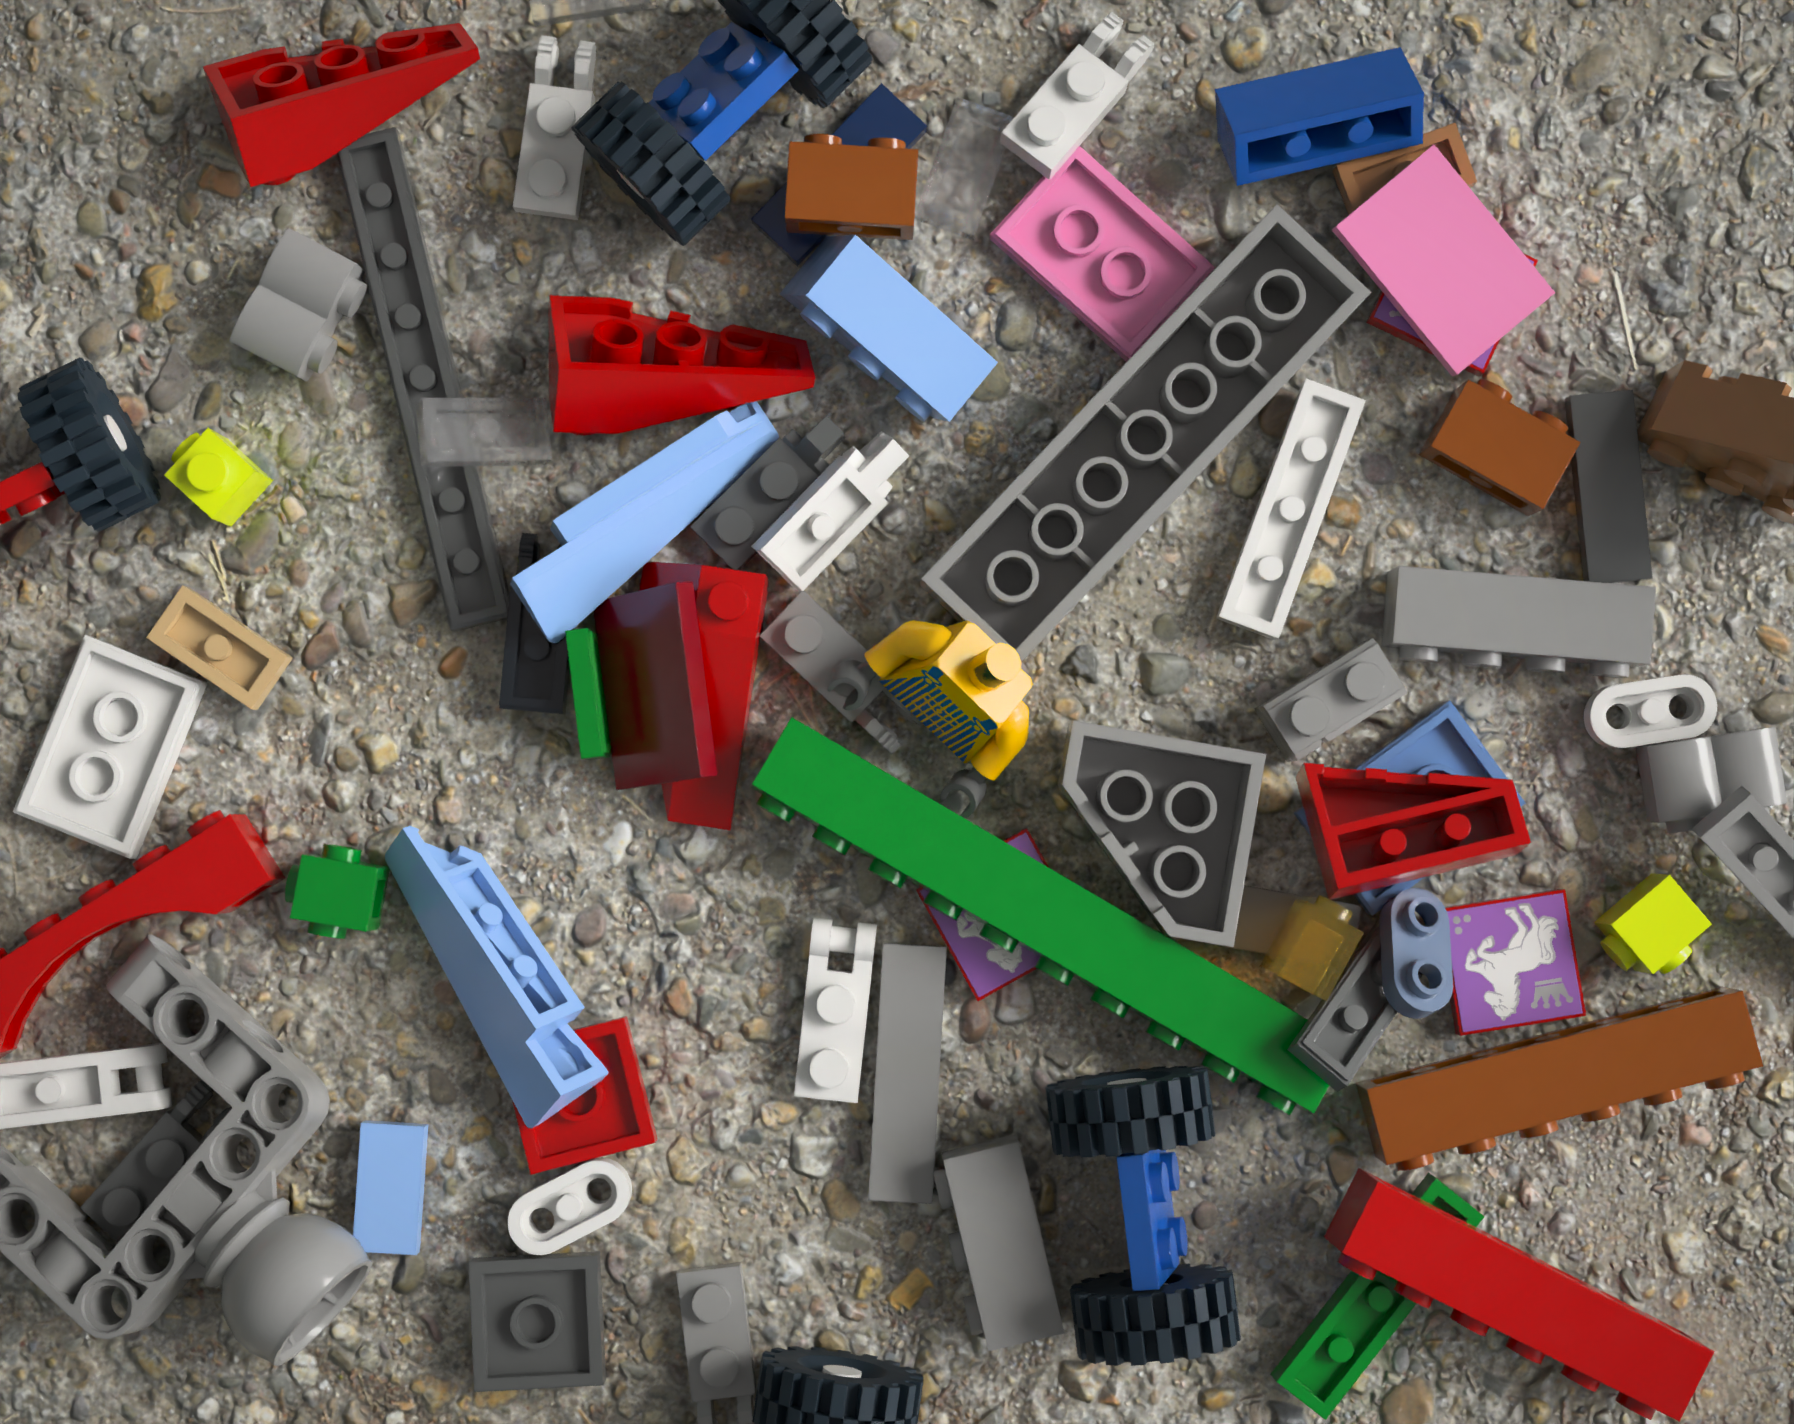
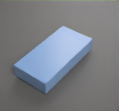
(390, 1186)

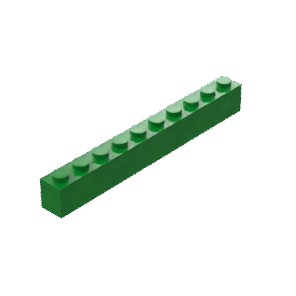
(1040, 911)

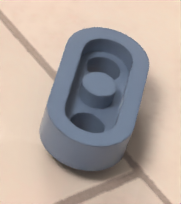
(1415, 948)

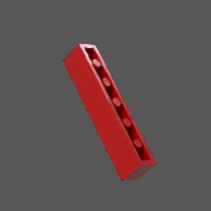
(1518, 1296)

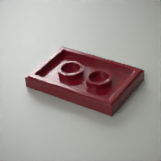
(655, 687)

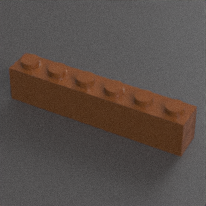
(1559, 1076)

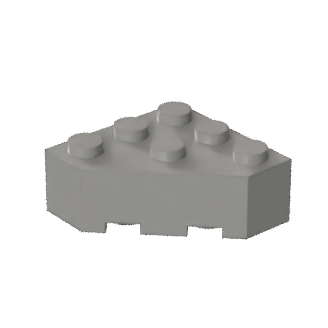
(1169, 820)

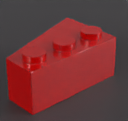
(1401, 827)

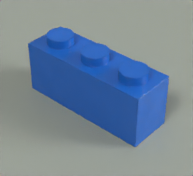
(1319, 116)

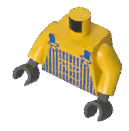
(958, 688)

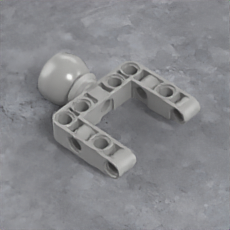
(223, 1223)

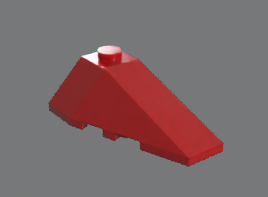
(307, 108)
(638, 371)
(730, 626)

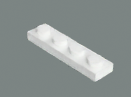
(1290, 509)

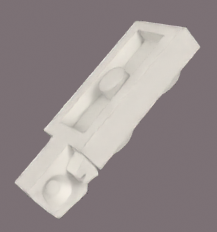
(831, 512)

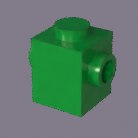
(337, 891)

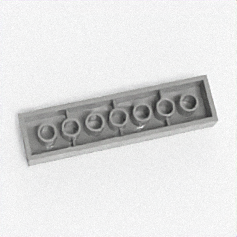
(1146, 435)

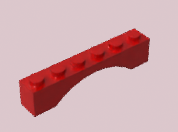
(208, 874)

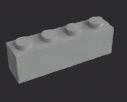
(1518, 618)

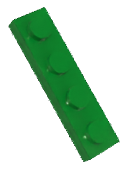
(1355, 1323)

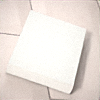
(110, 747)

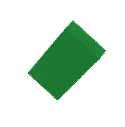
(588, 694)

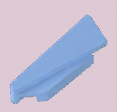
(637, 516)
(499, 974)

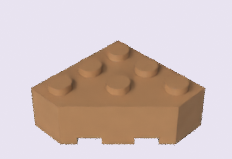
(1729, 430)

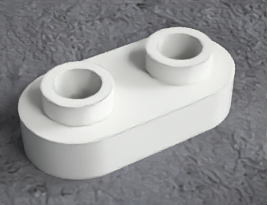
(1648, 713)
(571, 1204)

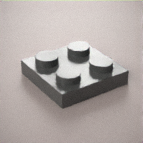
(537, 1321)

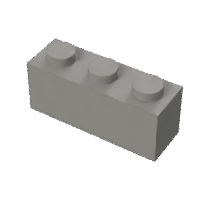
(998, 1243)

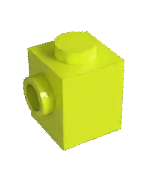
(217, 476)
(1652, 926)

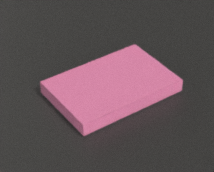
(1101, 253)
(1443, 261)

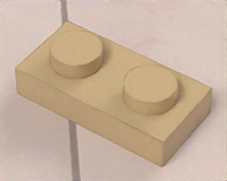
(219, 647)

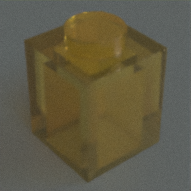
(1313, 946)

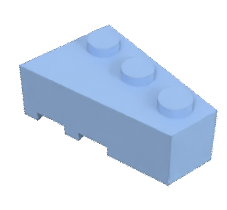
(888, 327)

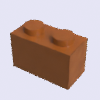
(851, 188)
(1500, 446)

